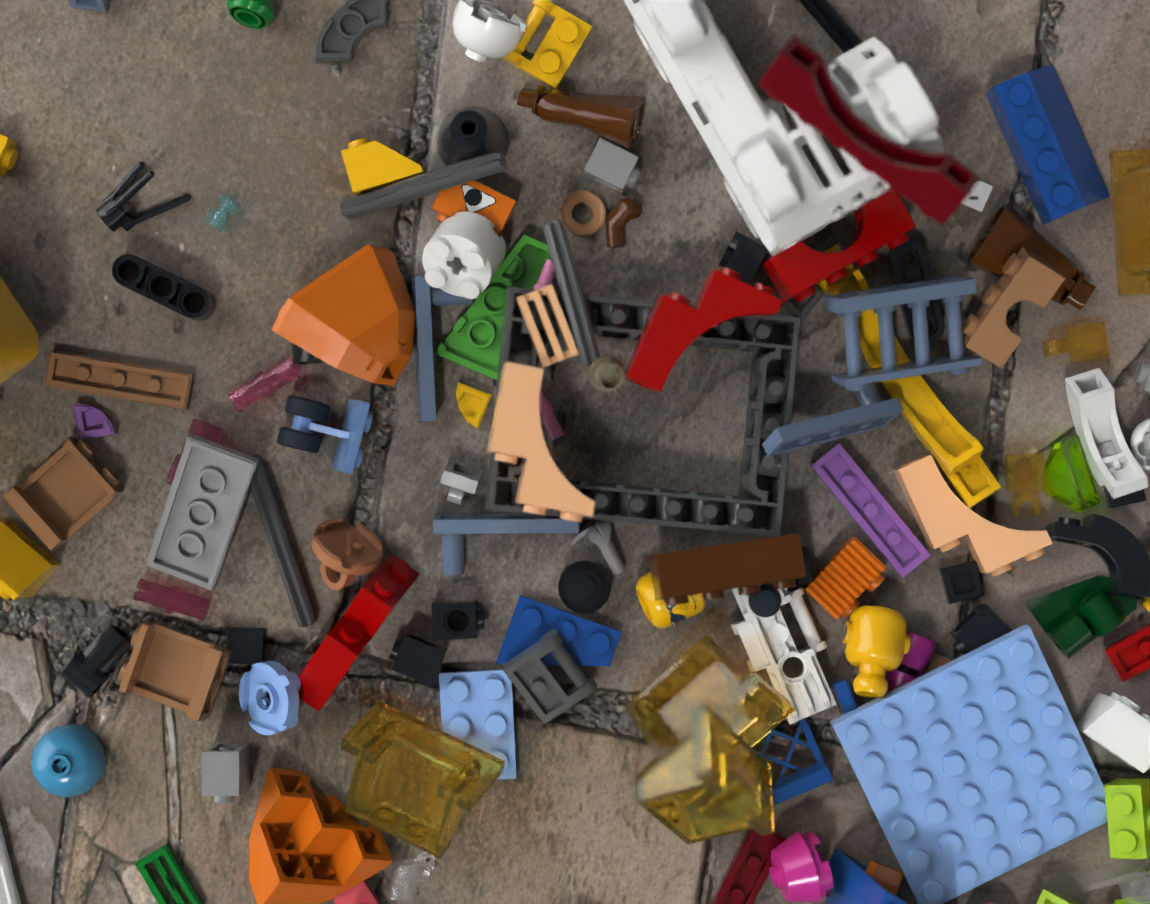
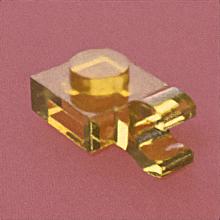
(1082, 343)

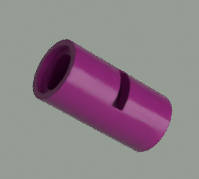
(914, 662)

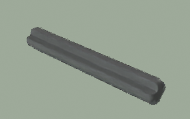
(571, 292)

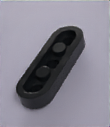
(916, 271)

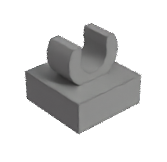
(461, 479)

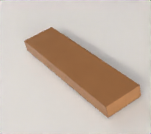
(119, 380)

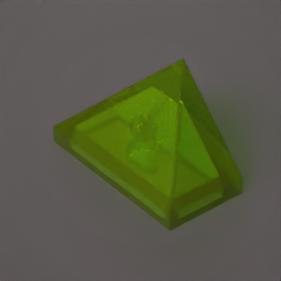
(1069, 476)

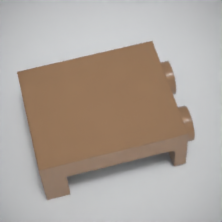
(64, 493)
(174, 669)

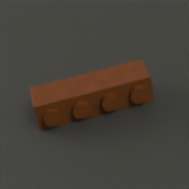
(727, 567)

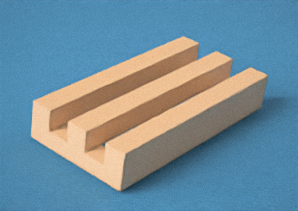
(560, 319)

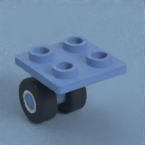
(306, 412)

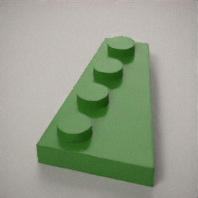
(478, 333)

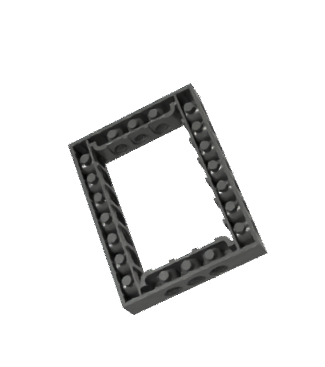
(769, 406)

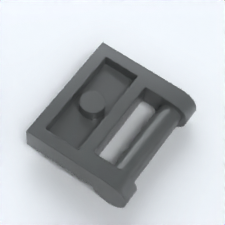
(538, 682)

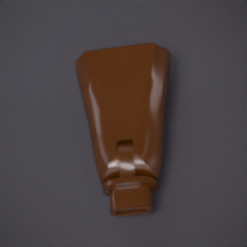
(610, 116)
(1010, 233)

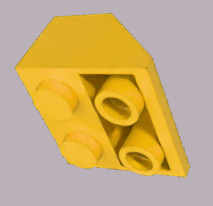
(22, 563)

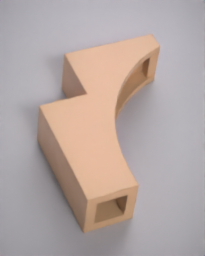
(518, 433)
(946, 519)

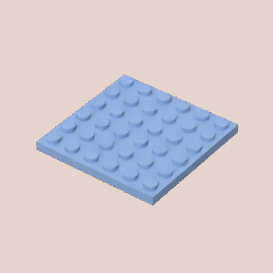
(973, 767)

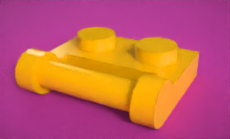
(556, 49)

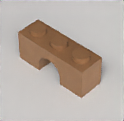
(1024, 279)

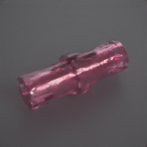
(264, 384)
(172, 599)

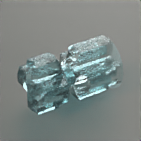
(217, 218)

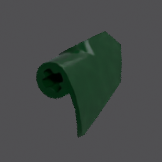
(1096, 613)

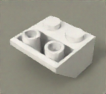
(1119, 729)

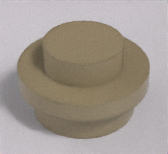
(606, 373)

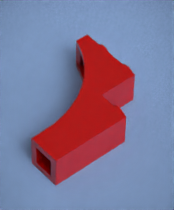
(676, 324)
(355, 631)

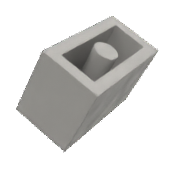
(225, 771)

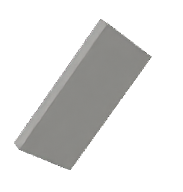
(202, 511)

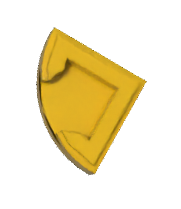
(472, 403)

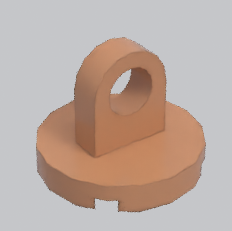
(347, 550)

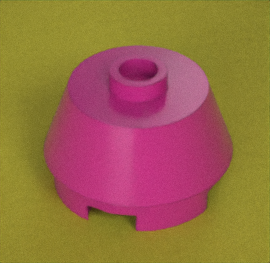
(800, 869)

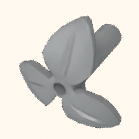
(600, 534)

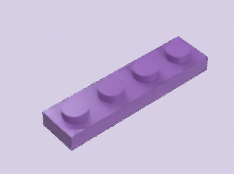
(870, 510)

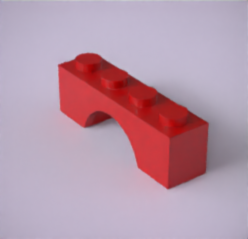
(801, 267)

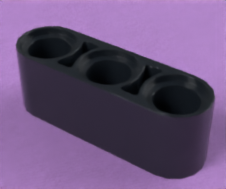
(147, 282)

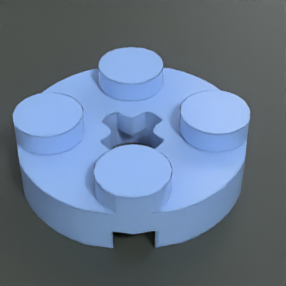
(283, 686)

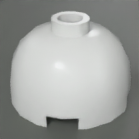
(486, 30)

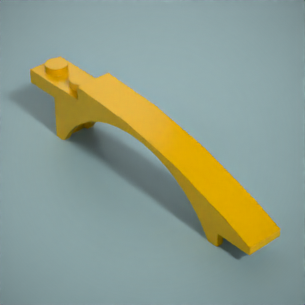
(935, 427)

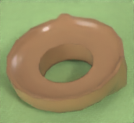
(586, 199)

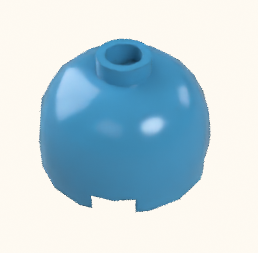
(70, 747)

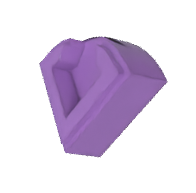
(92, 422)

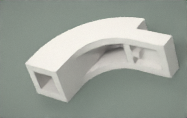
(1097, 424)

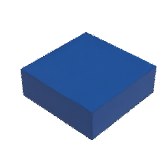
(843, 695)

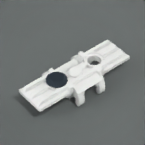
(770, 644)

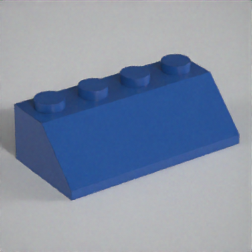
(1047, 144)

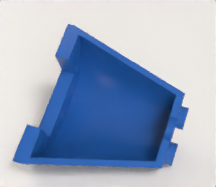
(854, 885)

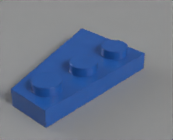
(584, 639)

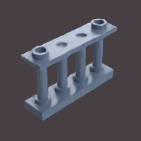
(883, 303)

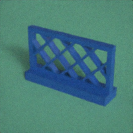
(803, 779)

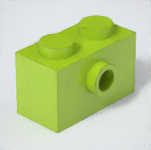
(1128, 817)

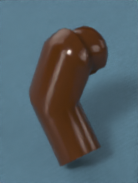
(617, 218)

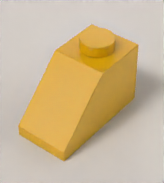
(376, 165)

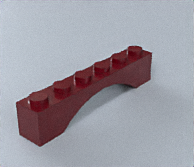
(927, 179)

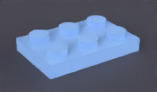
(480, 712)

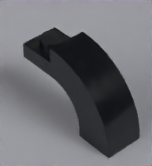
(1115, 545)

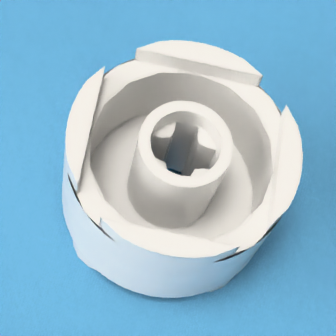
(463, 255)

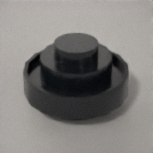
(584, 586)

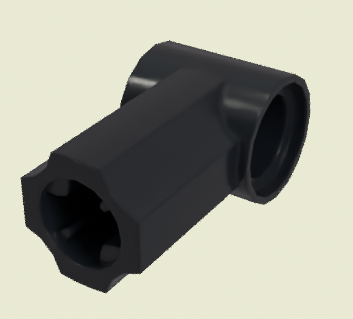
(92, 667)

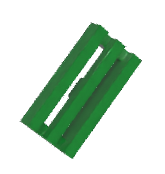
(178, 871)

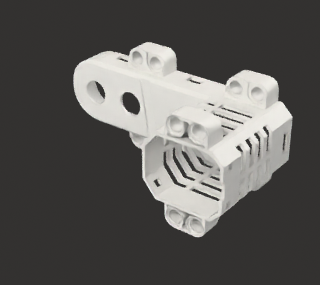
(754, 143)

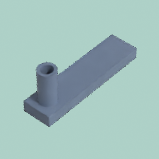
(423, 298)
(870, 416)
(454, 525)

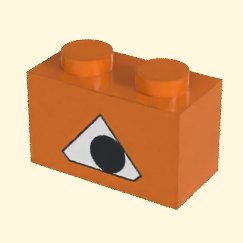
(477, 199)

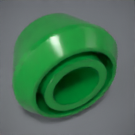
(252, 13)

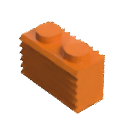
(846, 578)

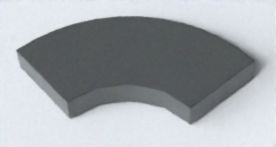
(348, 27)

